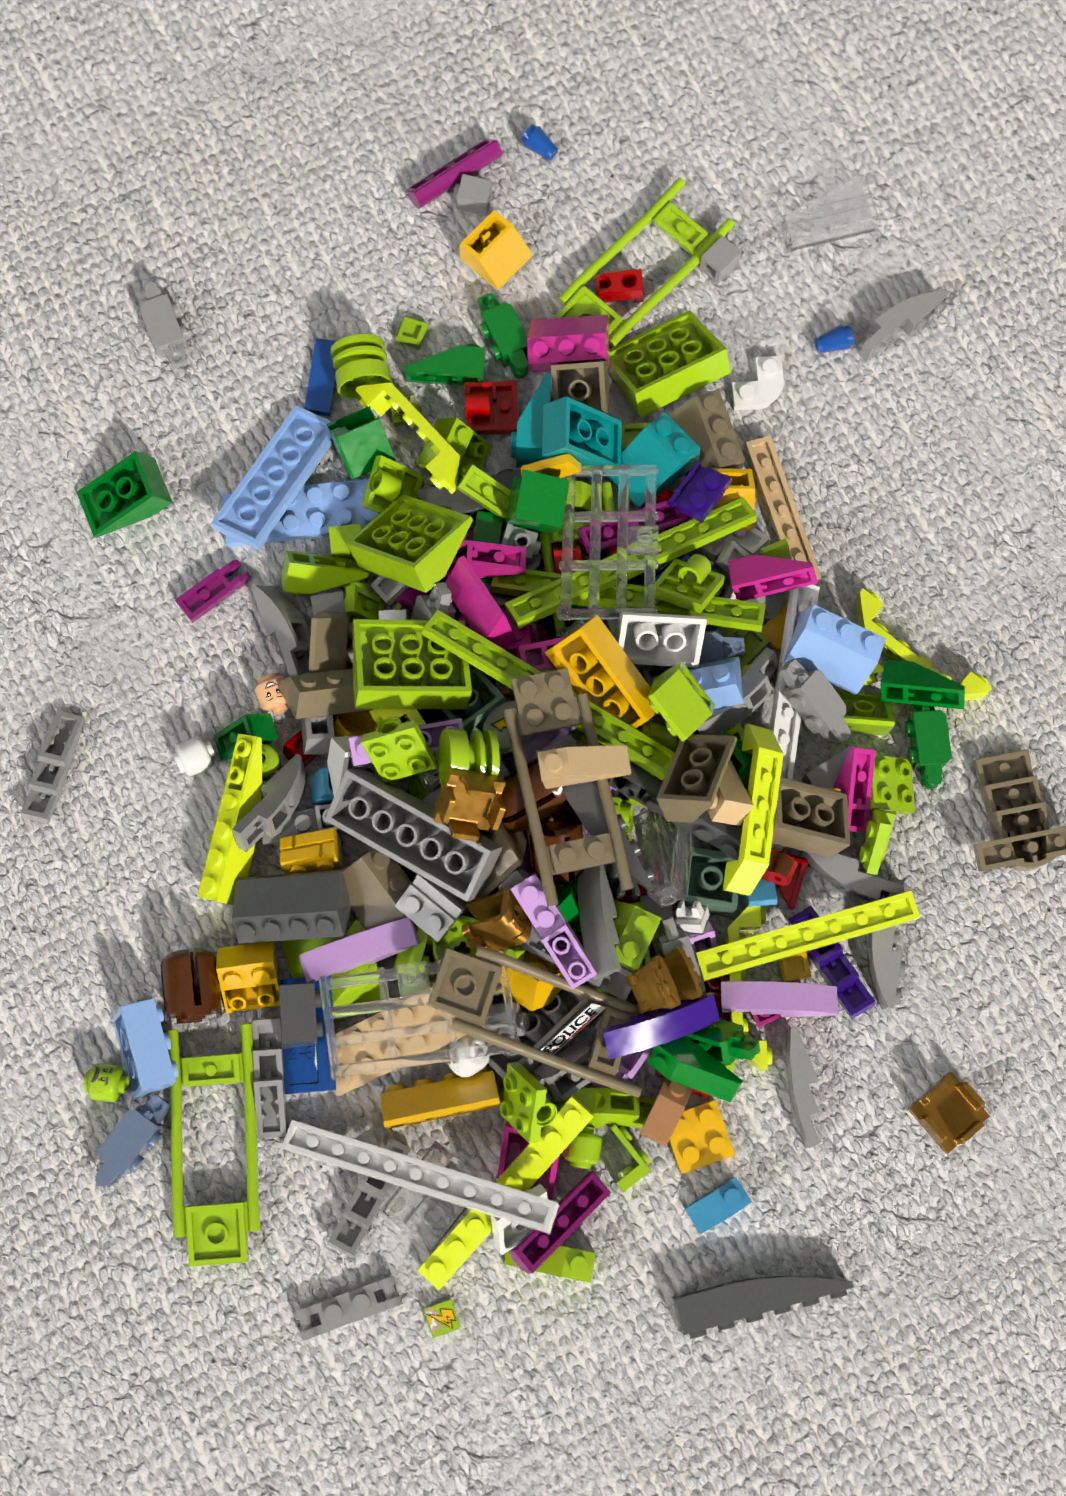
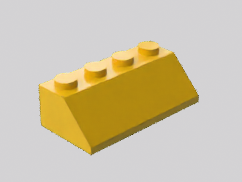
(603, 672)
(438, 1099)

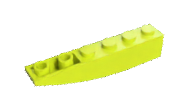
(241, 793)

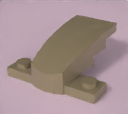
(1015, 815)

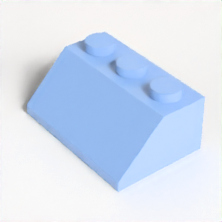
(835, 647)
(720, 681)
(145, 1047)

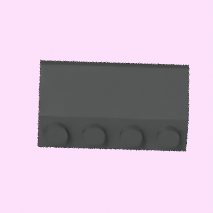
(291, 907)

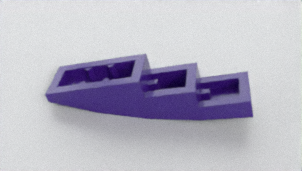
(838, 971)
(660, 1026)

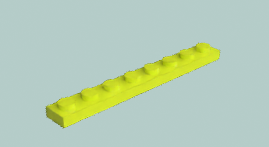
(807, 935)
(520, 1176)

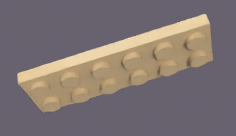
(379, 1049)

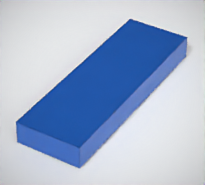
(321, 380)

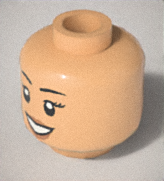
(269, 696)

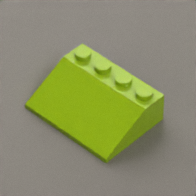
(667, 363)
(411, 542)
(405, 669)

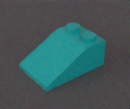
(582, 432)
(527, 441)
(661, 445)

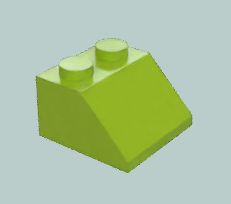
(635, 932)

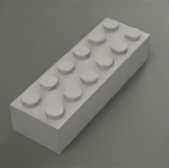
(406, 833)

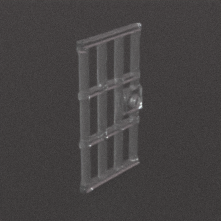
(630, 540)
(414, 992)

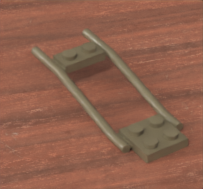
(544, 705)
(467, 989)

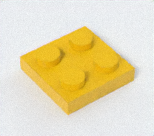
(700, 1138)

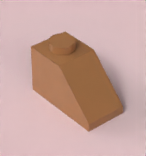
(665, 1111)

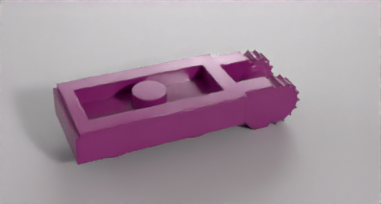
(211, 591)

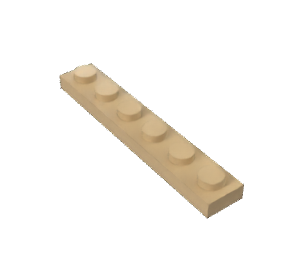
(779, 499)

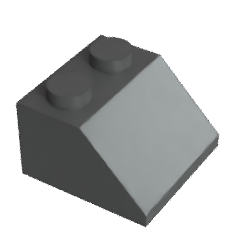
(298, 1015)

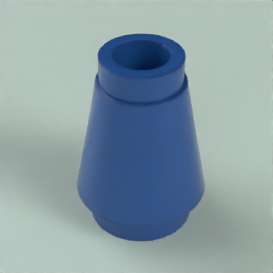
(538, 142)
(834, 340)

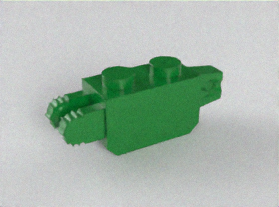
(505, 334)
(929, 743)
(726, 1042)

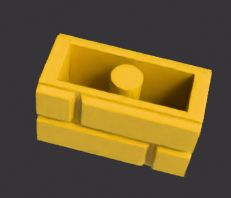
(311, 852)

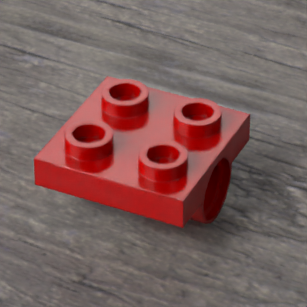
(492, 407)

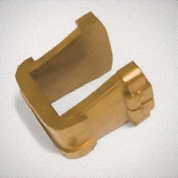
(500, 922)
(665, 982)

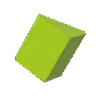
(867, 713)

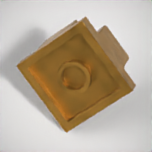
(470, 803)
(950, 1112)

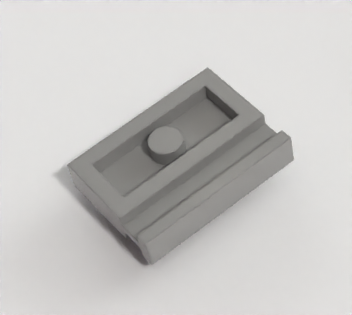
(430, 907)

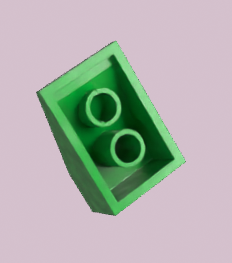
(124, 494)

